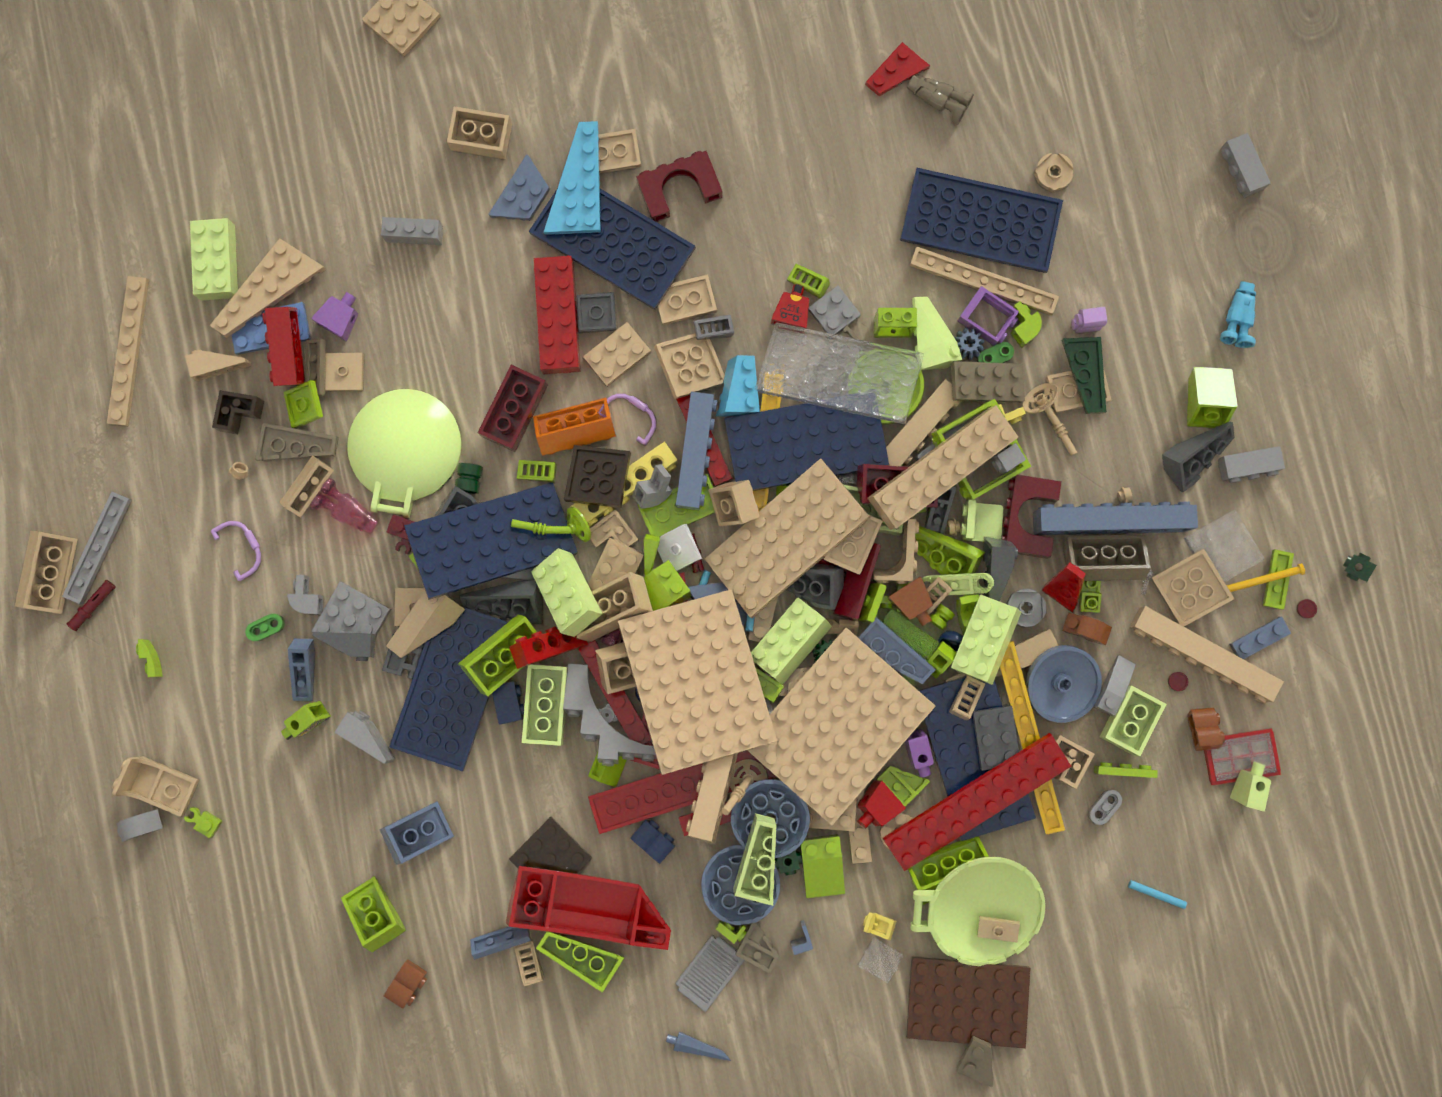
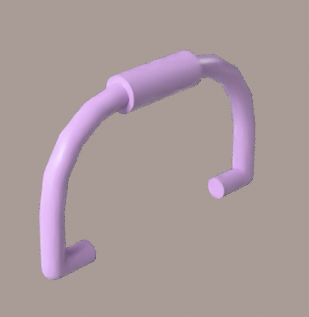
(642, 406)
(251, 539)

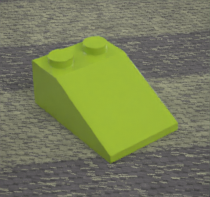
(666, 587)
(822, 866)
(372, 915)

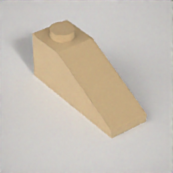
(210, 364)

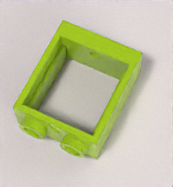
(898, 319)

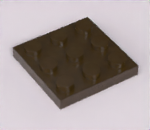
(597, 476)
(551, 850)

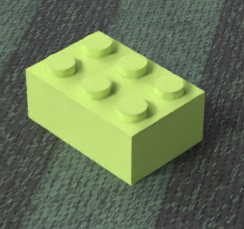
(1133, 721)

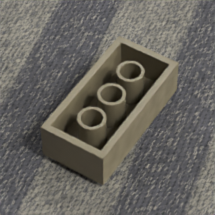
(1108, 556)

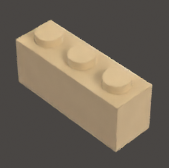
(306, 486)

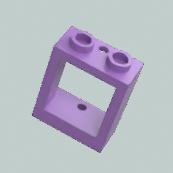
(997, 303)

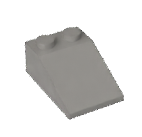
(365, 735)

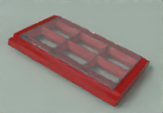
(1239, 753)

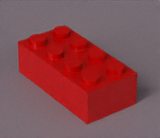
(284, 346)

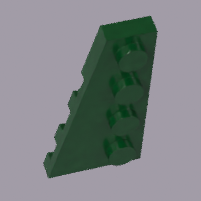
(1087, 369)

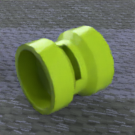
(941, 617)

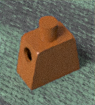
(913, 601)

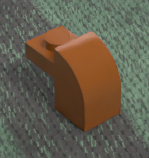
(1088, 628)

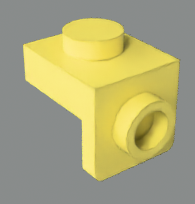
(1013, 416)
(879, 925)

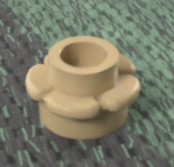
(239, 470)
(1125, 495)
(952, 527)

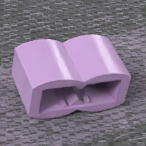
(1089, 320)

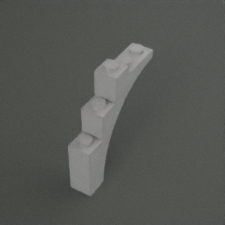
(593, 726)

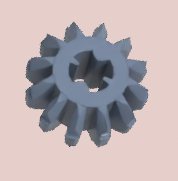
(972, 339)

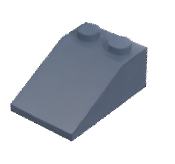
(416, 833)

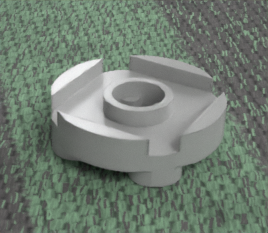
(1033, 599)

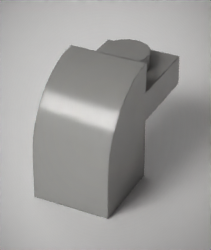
(653, 491)
(301, 600)
(139, 825)

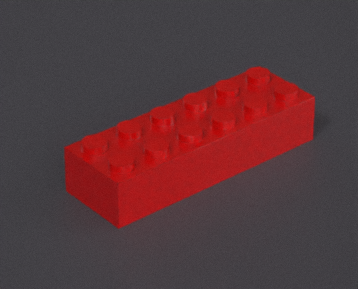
(557, 315)

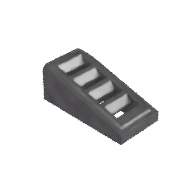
(715, 320)

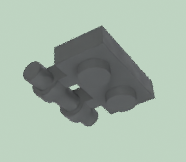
(396, 665)

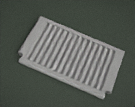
(709, 972)

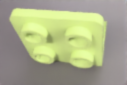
(981, 521)

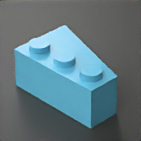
(739, 388)

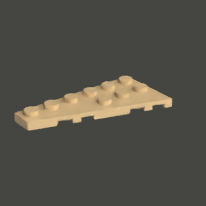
(270, 282)

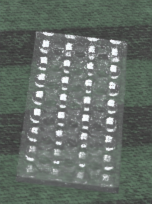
(840, 373)

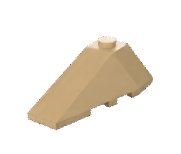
(424, 622)

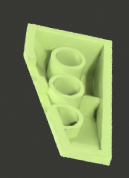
(933, 337)

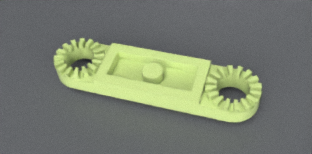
(962, 583)

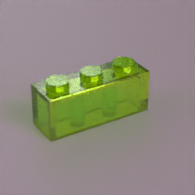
(911, 634)

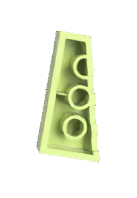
(757, 865)

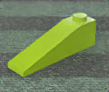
(947, 554)

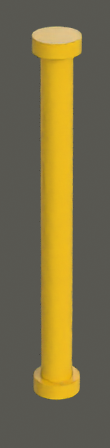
(1267, 578)

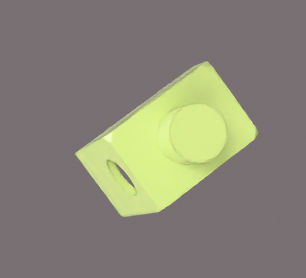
(1252, 788)

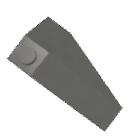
(1190, 457)
(999, 561)

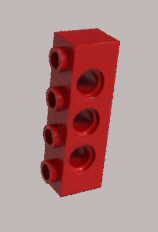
(543, 646)

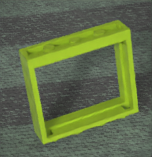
(965, 489)

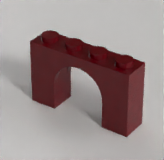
(696, 167)
(1023, 489)

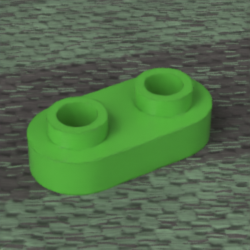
(996, 354)
(265, 627)

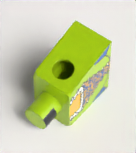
(305, 720)

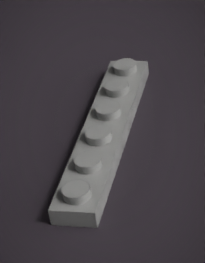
(96, 548)

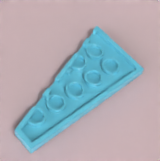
(578, 193)

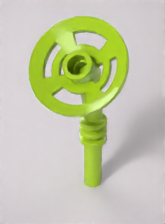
(575, 525)

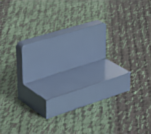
(802, 944)

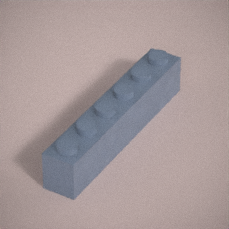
(695, 451)

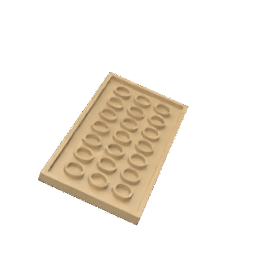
(787, 538)

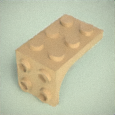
(904, 569)
(155, 784)

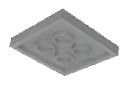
(351, 613)

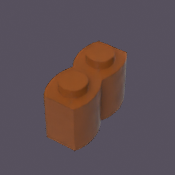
(1205, 729)
(405, 984)

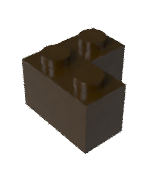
(232, 407)

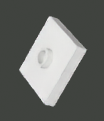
(678, 547)

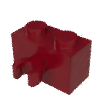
(396, 528)

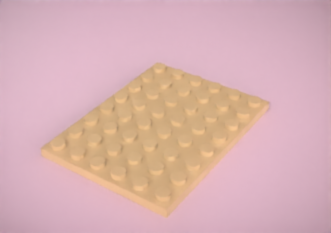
(697, 681)
(841, 726)

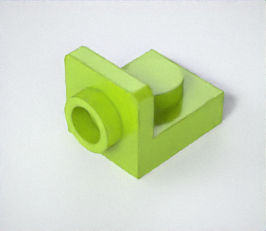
(727, 930)

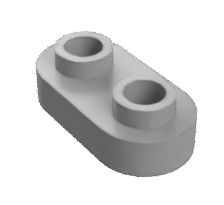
(1107, 809)

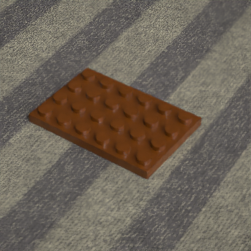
(964, 1001)

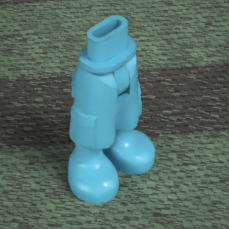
(1241, 314)

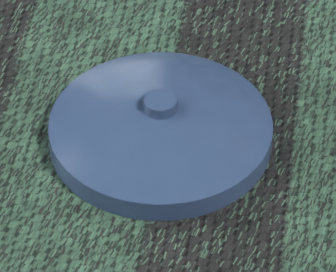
(1063, 683)

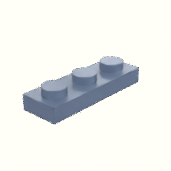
(1260, 638)
(498, 941)

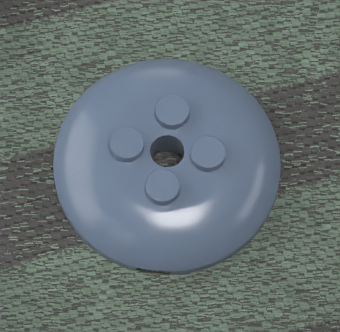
(778, 799)
(718, 889)

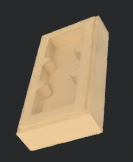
(998, 929)

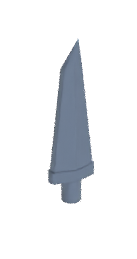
(691, 1045)

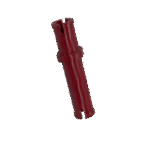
(85, 612)

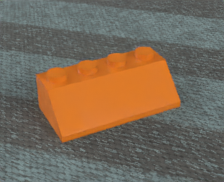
(573, 426)

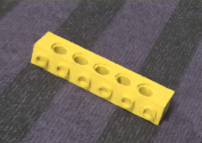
(644, 464)

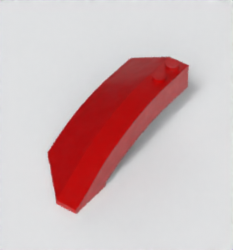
(586, 908)

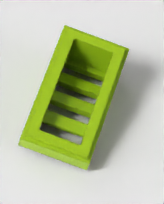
(811, 275)
(551, 475)
(650, 550)

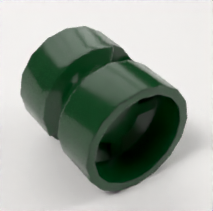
(468, 477)

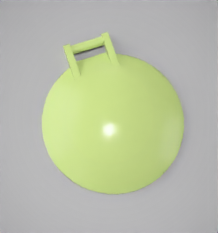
(403, 448)
(976, 889)

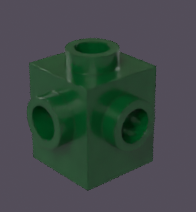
(1367, 567)
(789, 869)

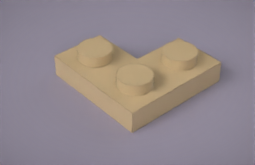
(612, 526)

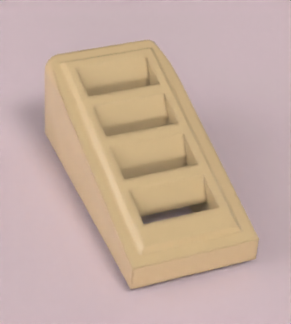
(937, 601)
(973, 701)
(539, 977)

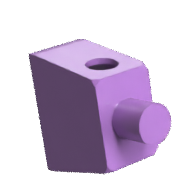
(337, 316)
(917, 745)

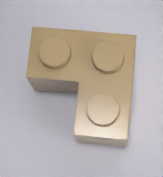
(1077, 757)

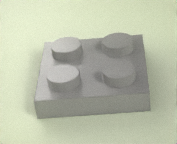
(834, 311)

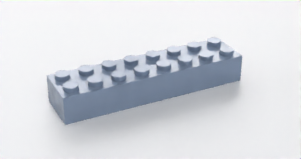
(1115, 519)

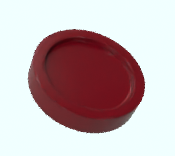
(1307, 608)
(1178, 681)

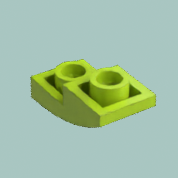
(1090, 596)
(147, 651)

